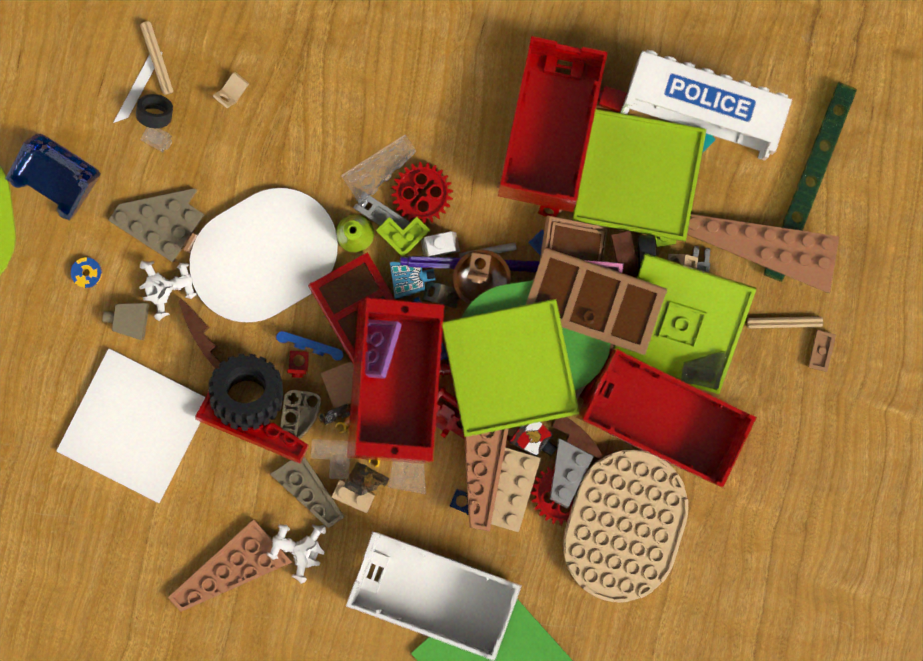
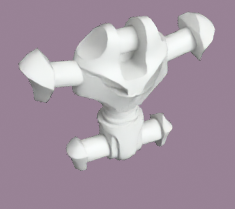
(159, 288)
(304, 551)

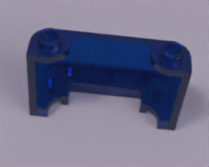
(53, 173)

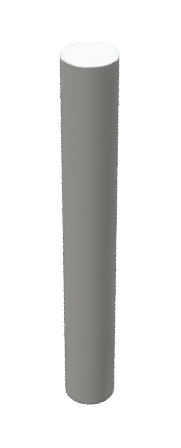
(497, 249)

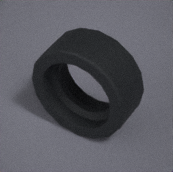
(154, 101)
(646, 244)

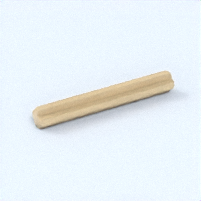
(156, 58)
(785, 322)

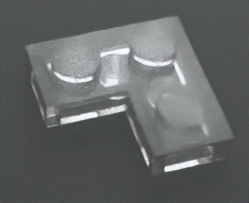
(336, 452)

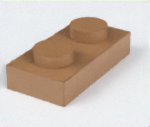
(821, 351)

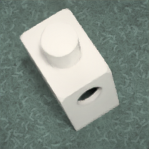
(440, 244)

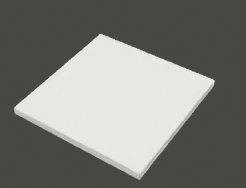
(133, 426)

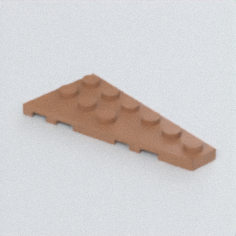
(235, 564)

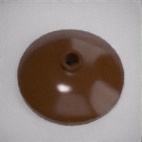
(498, 275)

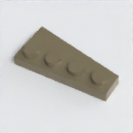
(309, 490)

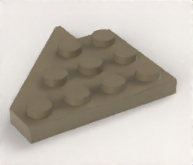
(160, 221)

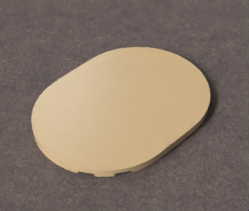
(625, 526)

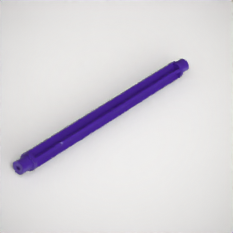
(450, 263)

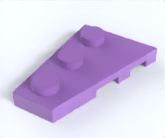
(381, 344)

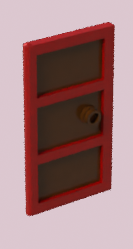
(343, 291)

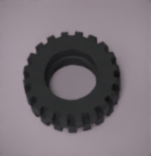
(246, 369)

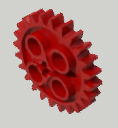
(408, 181)
(544, 485)

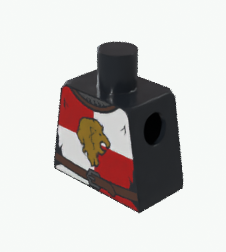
(533, 439)

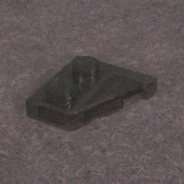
(704, 370)
(364, 479)

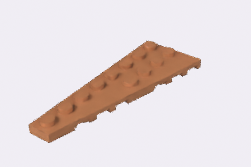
(791, 252)
(483, 469)

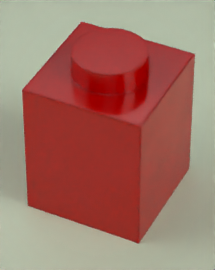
(611, 99)

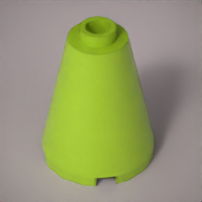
(358, 241)

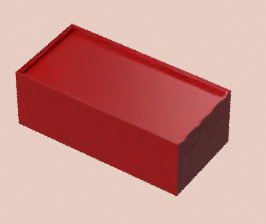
(397, 413)

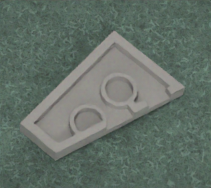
(569, 470)

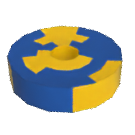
(78, 269)

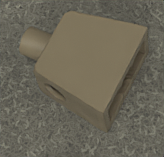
(129, 319)

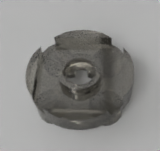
(331, 416)

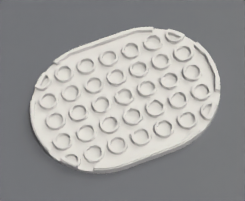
(263, 254)

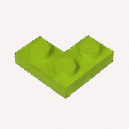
(403, 240)

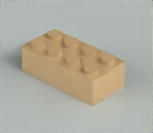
(514, 488)

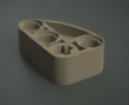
(304, 413)

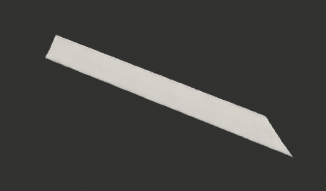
(136, 90)

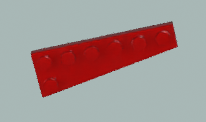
(268, 437)

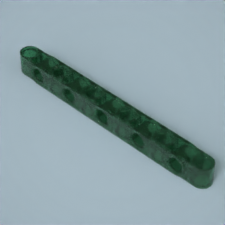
(817, 162)

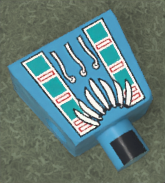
(409, 279)

